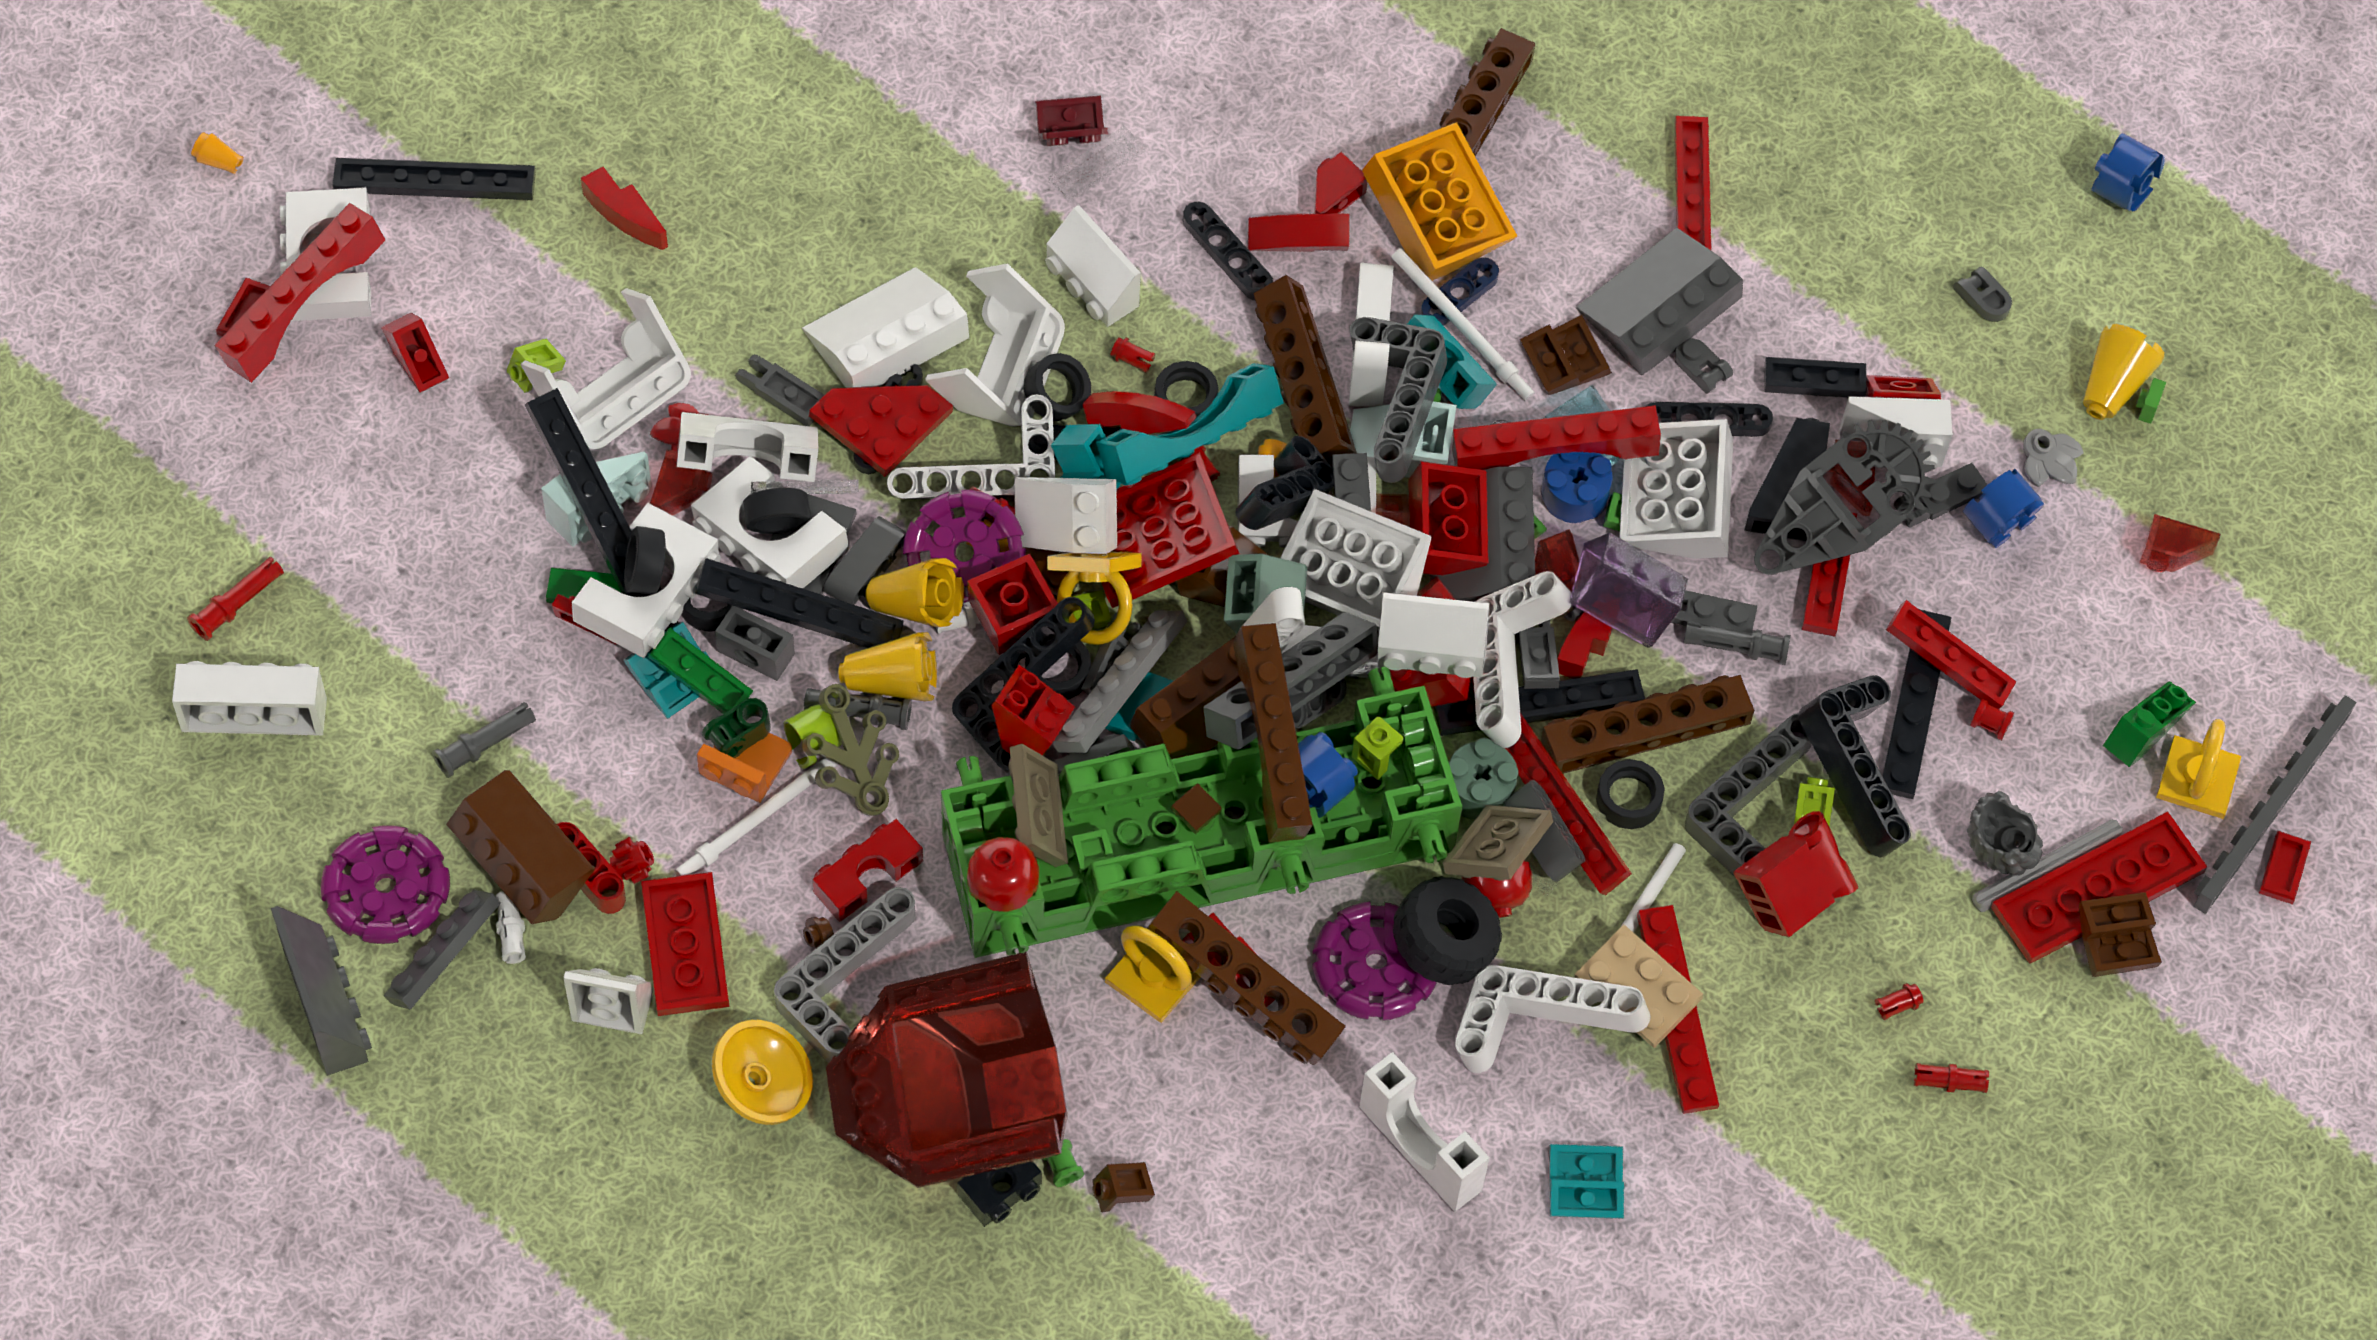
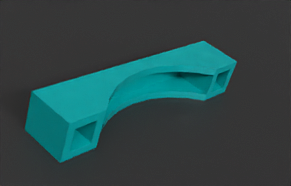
(1244, 396)

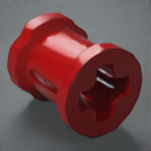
(1992, 719)

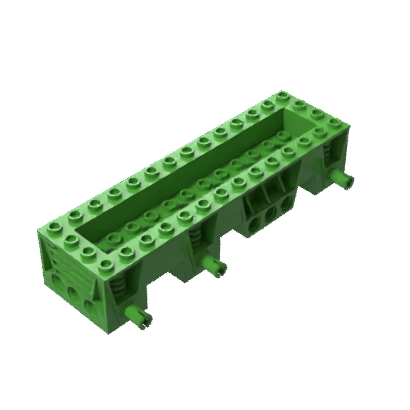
(1229, 859)

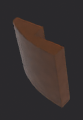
(1553, 362)
(2118, 934)

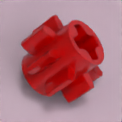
(632, 860)

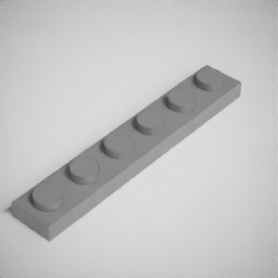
(1119, 681)

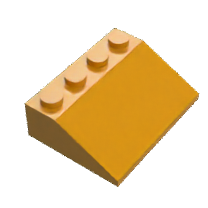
(1439, 201)

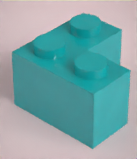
(1079, 453)

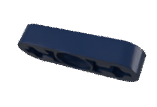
(1465, 279)

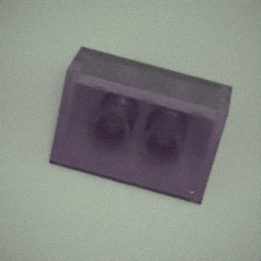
(1627, 589)

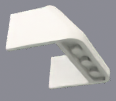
(1024, 334)
(629, 389)

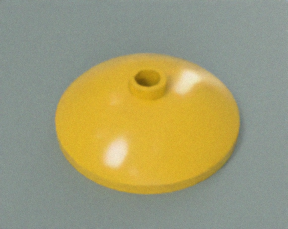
(775, 1064)

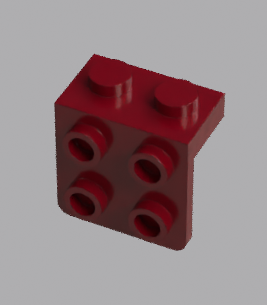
(1070, 119)

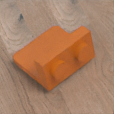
(751, 771)

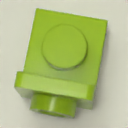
(537, 352)
(1375, 745)
(1814, 797)

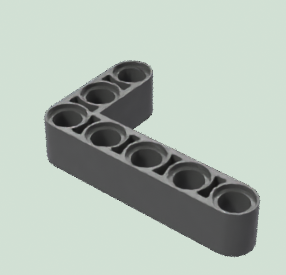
(1411, 351)
(1743, 791)

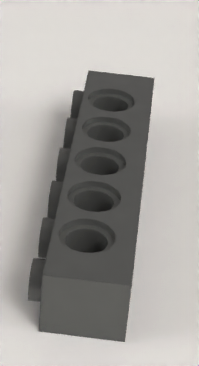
(1309, 670)

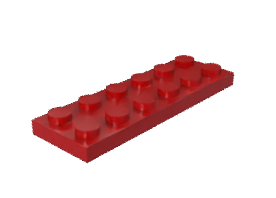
(2146, 860)

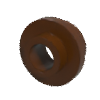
(817, 931)

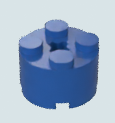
(2127, 172)
(1576, 485)
(2004, 506)
(1325, 773)

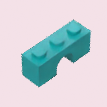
(1463, 379)

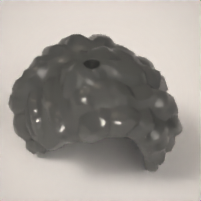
(1997, 831)

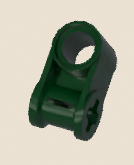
(732, 733)

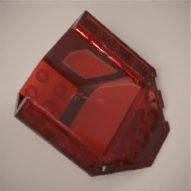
(952, 1075)

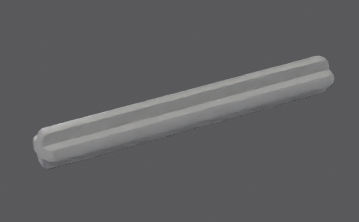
(2089, 841)

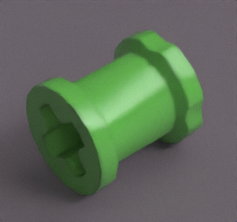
(1064, 1166)

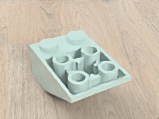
(1433, 442)
(626, 478)

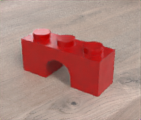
(887, 849)

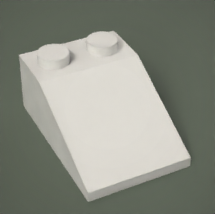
(1926, 417)
(1067, 514)
(608, 999)

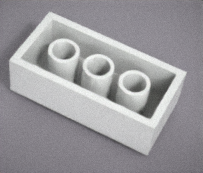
(249, 698)

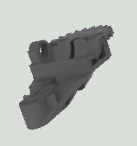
(1825, 518)

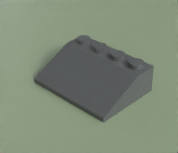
(1662, 299)
(1509, 537)
(322, 991)

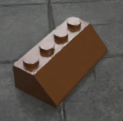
(1177, 711)
(521, 848)

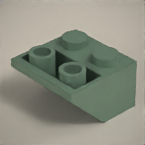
(1253, 579)

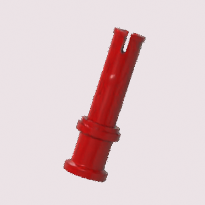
(224, 607)

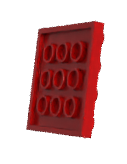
(1174, 526)

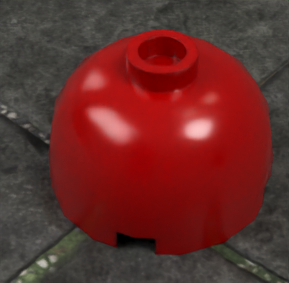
(1003, 874)
(1505, 893)

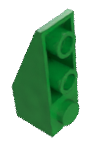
(2148, 723)

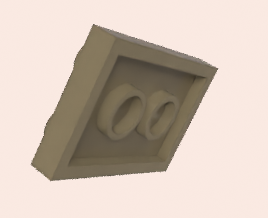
(1038, 804)
(1498, 842)

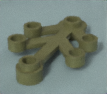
(854, 755)

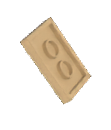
(1633, 963)

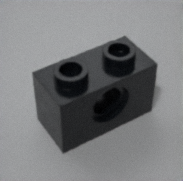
(995, 1205)

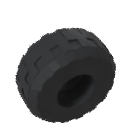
(1429, 947)

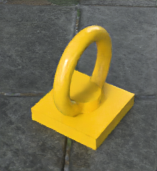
(1098, 568)
(2200, 773)
(1151, 973)

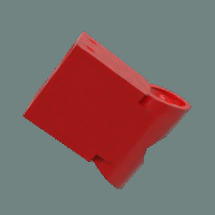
(1796, 877)

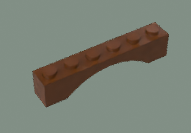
(1283, 781)

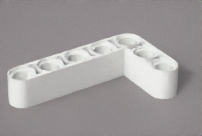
(1371, 358)
(987, 473)
(1286, 610)
(1512, 611)
(1540, 1004)

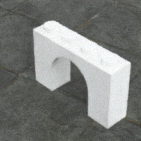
(305, 218)
(786, 445)
(1259, 469)
(788, 560)
(642, 621)
(1451, 1169)

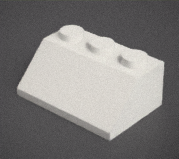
(1093, 268)
(1433, 635)

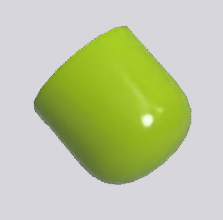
(809, 722)

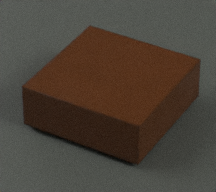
(1196, 808)

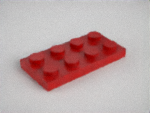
(685, 944)

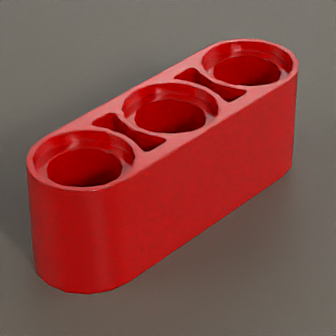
(602, 878)

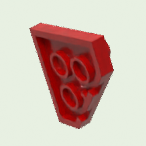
(881, 421)

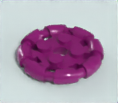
(965, 529)
(390, 864)
(1354, 968)

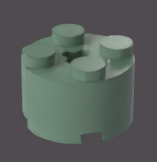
(1483, 776)

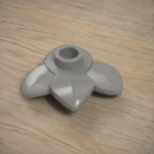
(2054, 460)

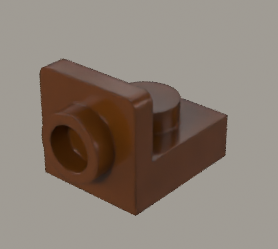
(1122, 1185)

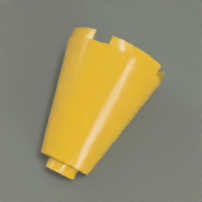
(2119, 369)
(919, 593)
(893, 668)

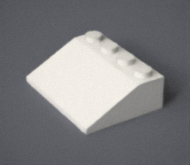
(889, 330)
(1682, 494)
(1355, 557)

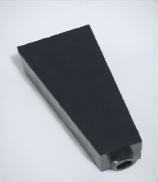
(1802, 445)

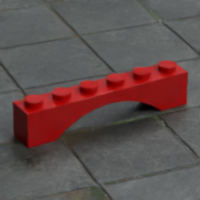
(256, 336)
(1617, 433)

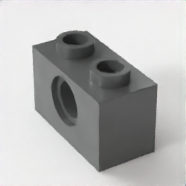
(755, 642)

